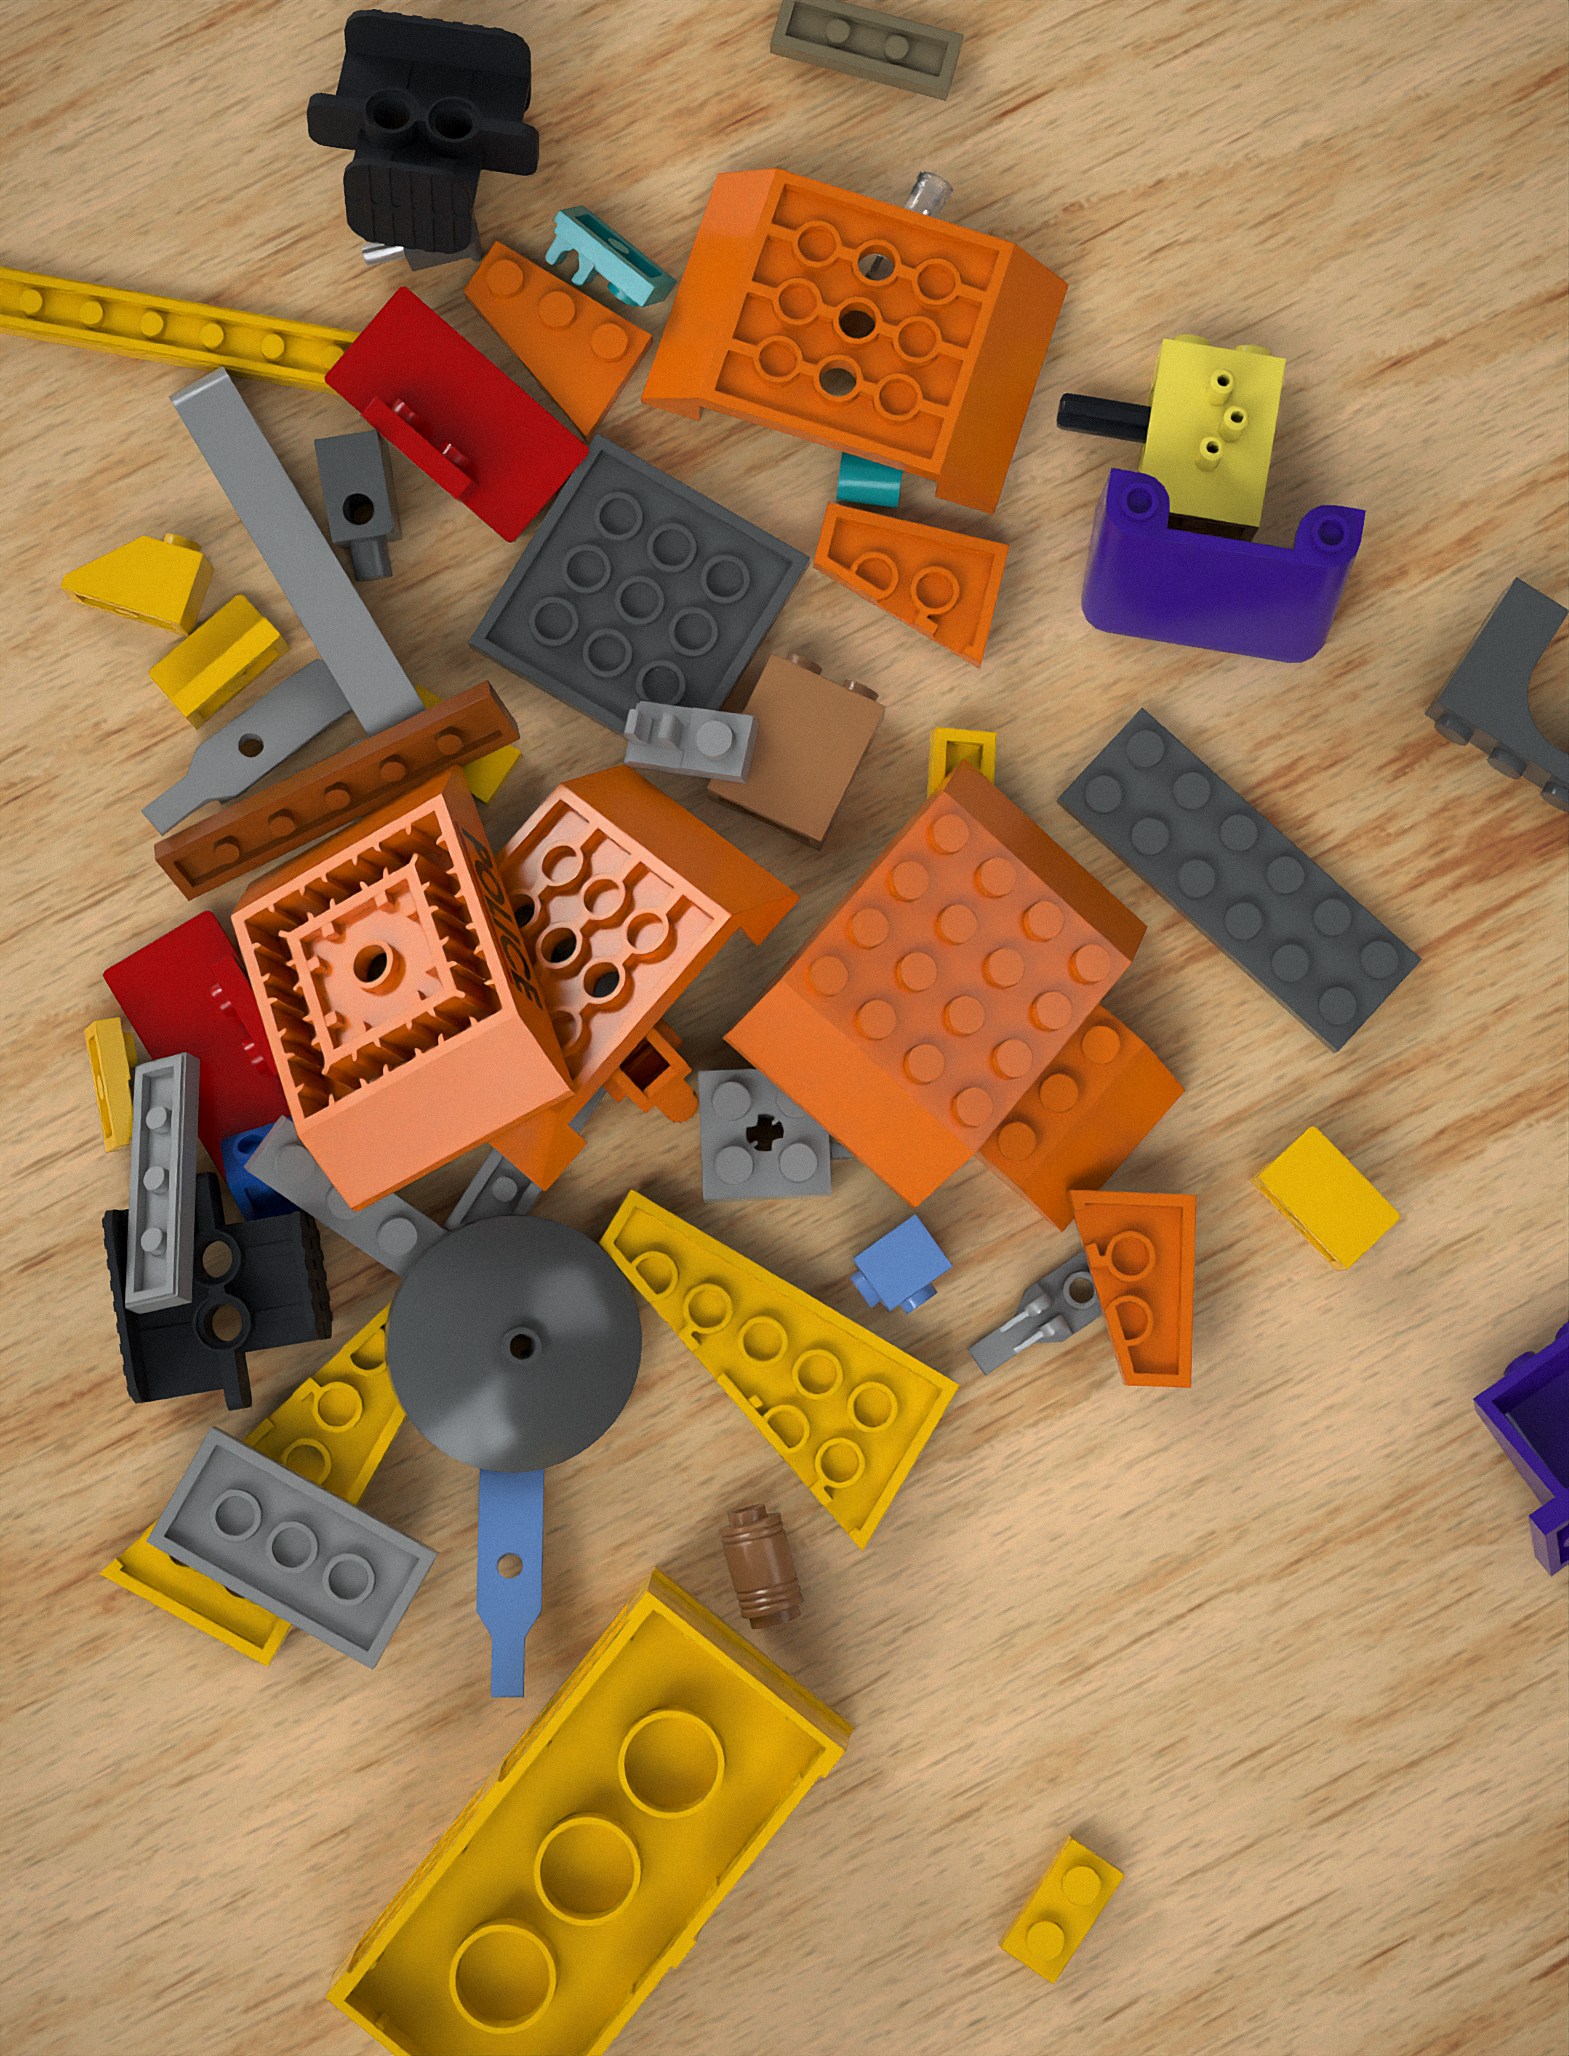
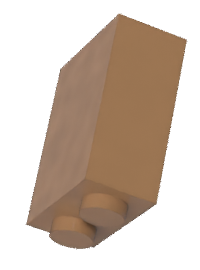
(804, 749)

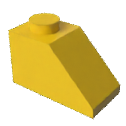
(146, 582)

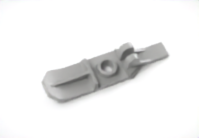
(279, 721)
(1042, 1316)

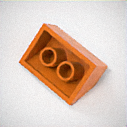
(1080, 1117)

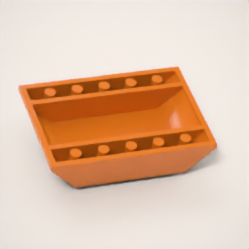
(939, 986)

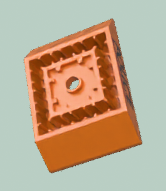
(450, 1034)

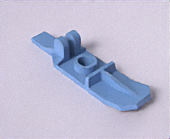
(509, 1525)

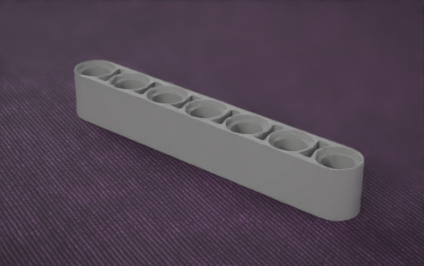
(297, 552)

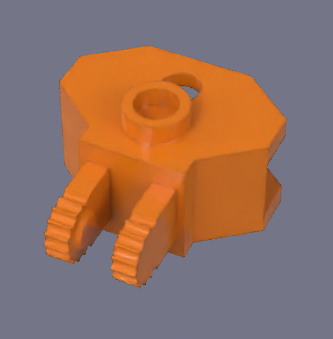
(655, 1076)

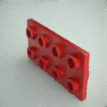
(456, 415)
(198, 999)

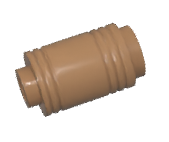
(761, 1566)

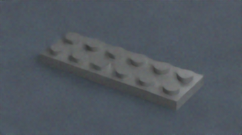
(1238, 880)

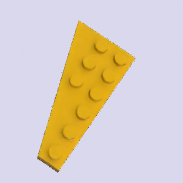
(811, 1381)
(328, 1431)

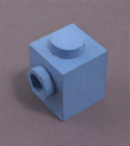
(900, 1268)

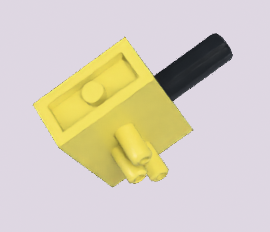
(1200, 434)

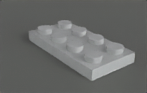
(293, 1547)

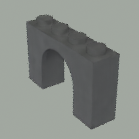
(1488, 692)

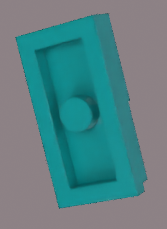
(602, 250)

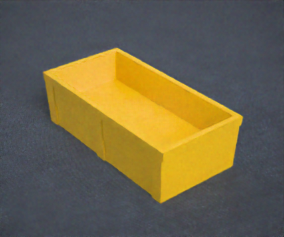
(595, 1843)

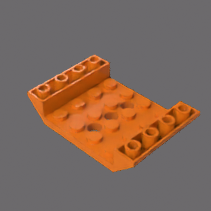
(934, 380)
(644, 898)

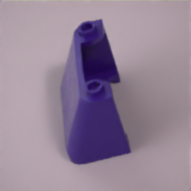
(1210, 587)

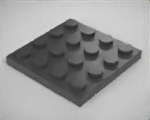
(637, 593)

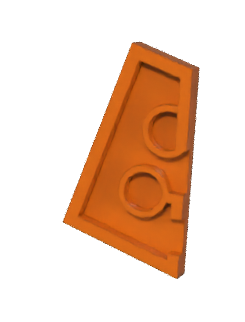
(559, 334)
(1143, 1277)

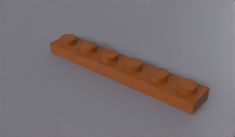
(336, 791)

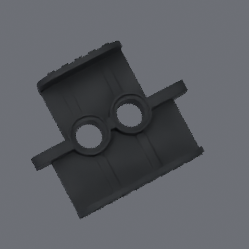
(425, 116)
(272, 1282)

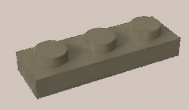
(868, 45)

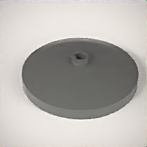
(455, 1330)

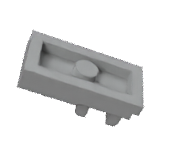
(690, 741)

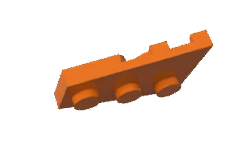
(917, 573)

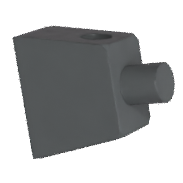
(358, 472)

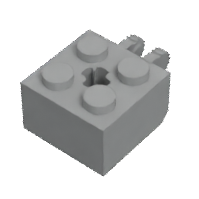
(734, 1168)

